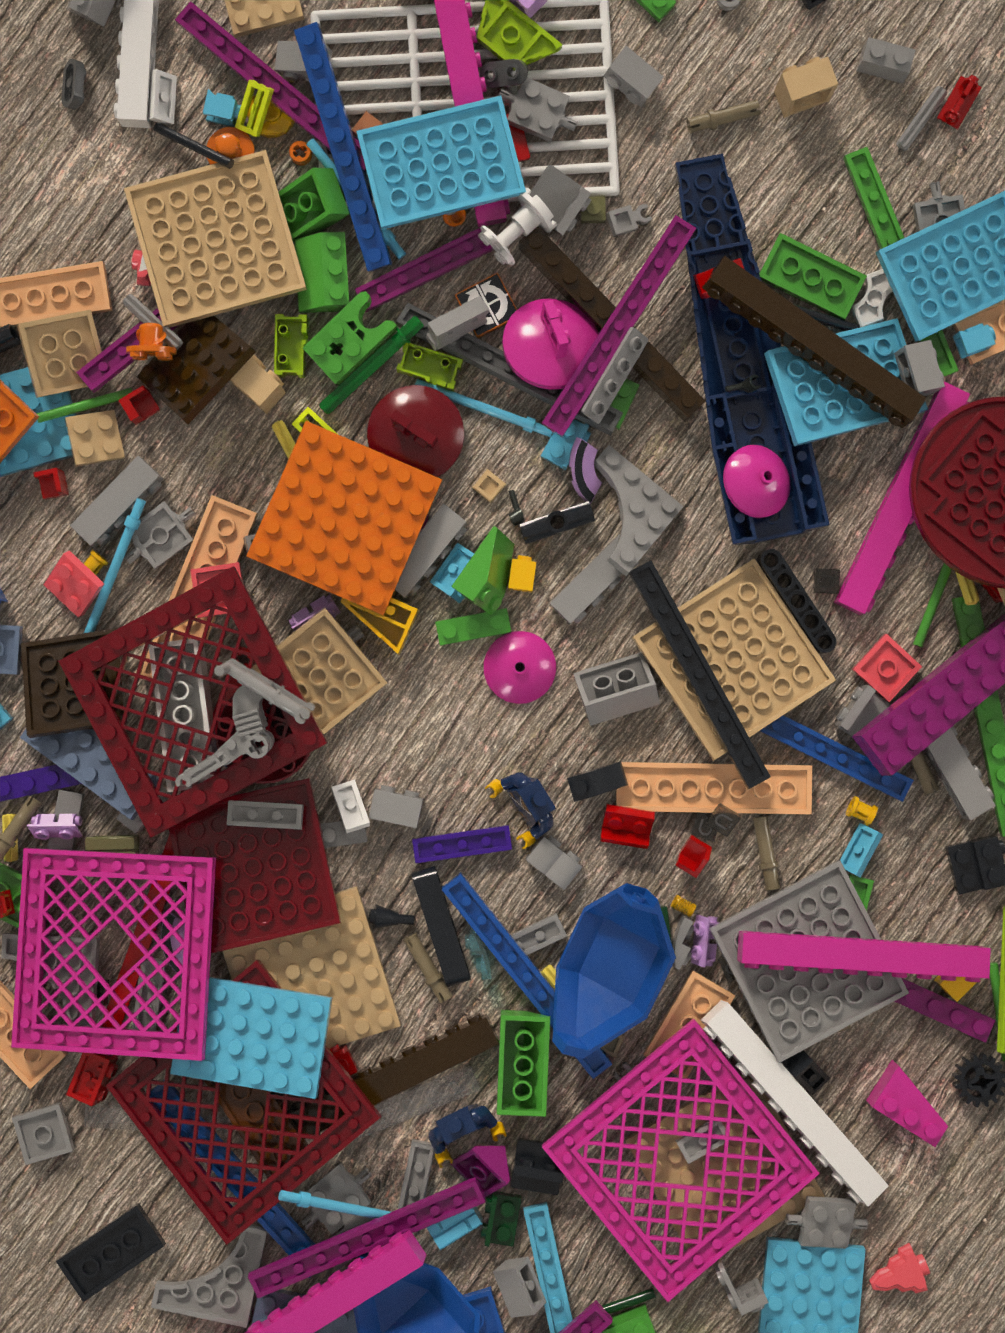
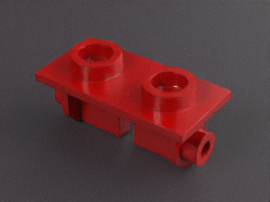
(960, 101)

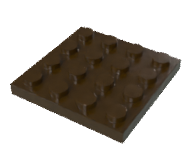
(199, 369)
(48, 696)

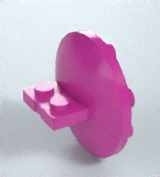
(547, 342)

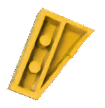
(392, 627)

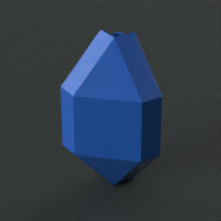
(610, 970)
(417, 1304)

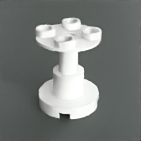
(524, 221)

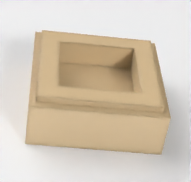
(489, 486)

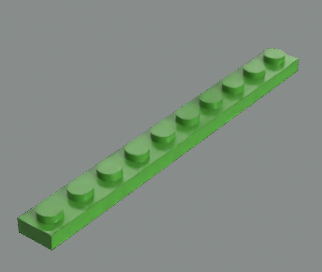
(887, 230)
(987, 713)

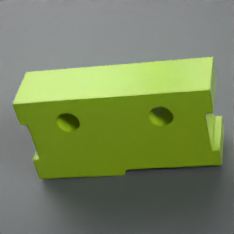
(290, 345)
(430, 366)

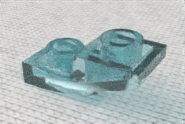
(477, 947)

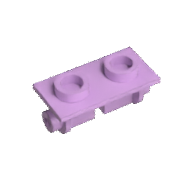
(304, 615)
(44, 826)
(702, 951)

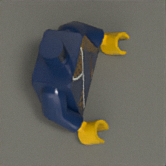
(530, 801)
(459, 1125)

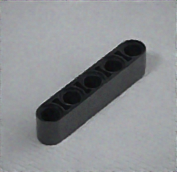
(795, 588)
(441, 926)

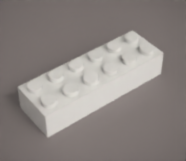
(188, 705)

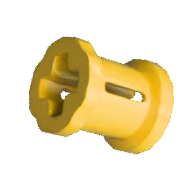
(95, 562)
(861, 811)

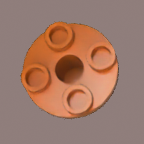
(230, 143)
(151, 343)

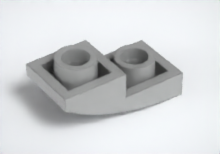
(681, 949)

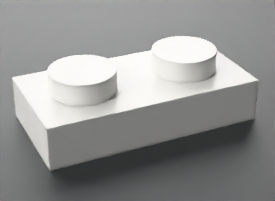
(162, 97)
(350, 806)

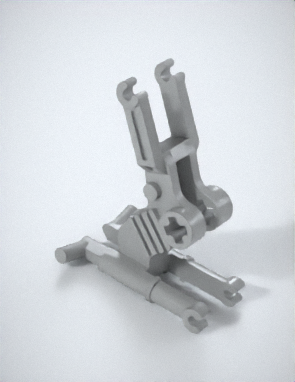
(248, 719)

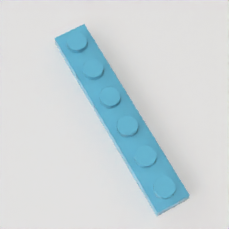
(548, 1266)

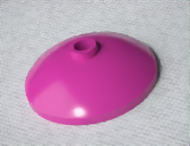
(747, 485)
(515, 685)

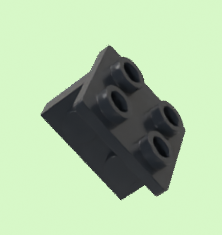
(535, 1169)

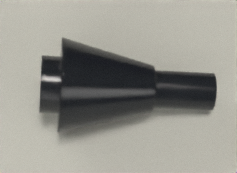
(385, 917)

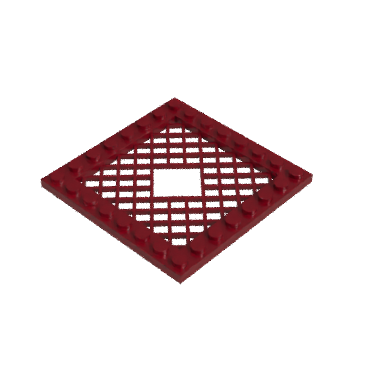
(80, 669)
(227, 1219)

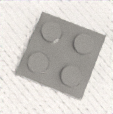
(43, 1133)

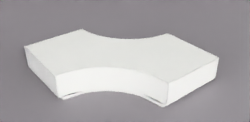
(869, 309)

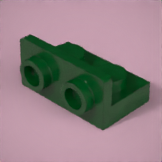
(502, 1219)

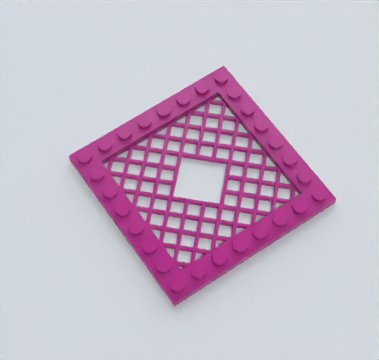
(31, 956)
(742, 1219)

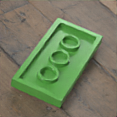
(812, 276)

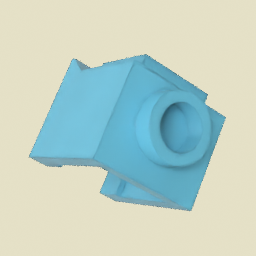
(221, 109)
(974, 340)

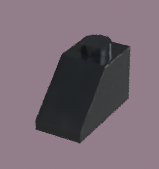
(597, 781)
(806, 1071)

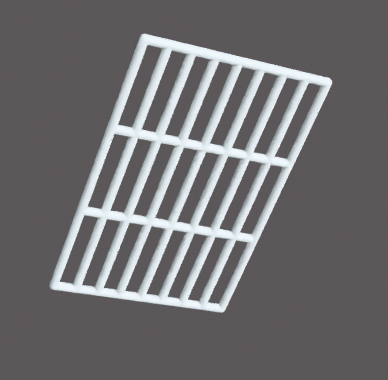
(413, 58)

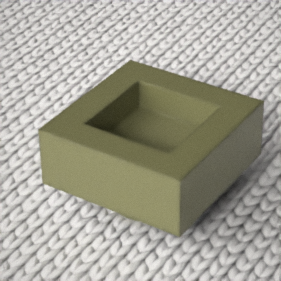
(595, 211)

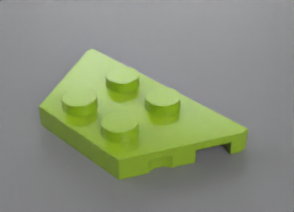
(513, 34)

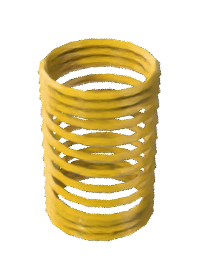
(690, 906)

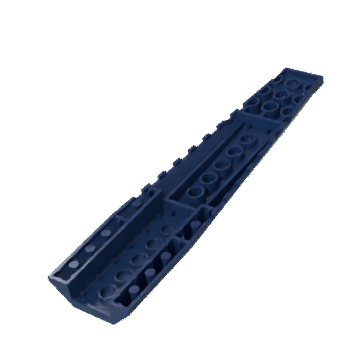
(734, 351)

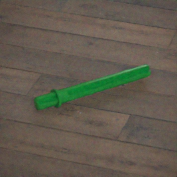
(372, 364)

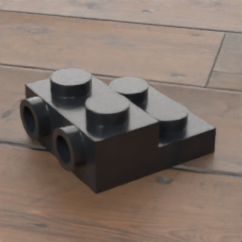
(977, 864)

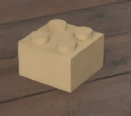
(805, 86)
(258, 385)

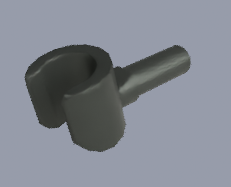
(746, 385)
(517, 515)

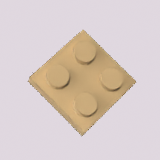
(94, 438)

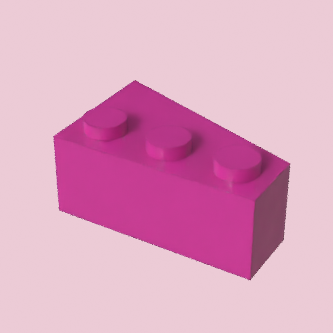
(905, 1104)

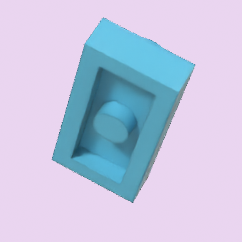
(860, 849)

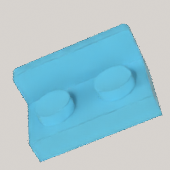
(559, 448)
(451, 570)

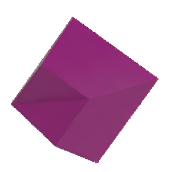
(487, 1165)

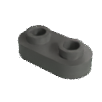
(502, 75)
(73, 83)

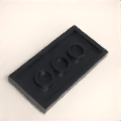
(111, 1252)

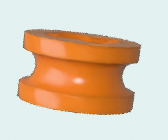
(299, 160)

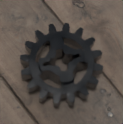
(989, 1084)

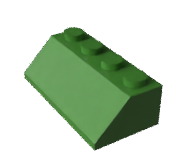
(523, 1063)

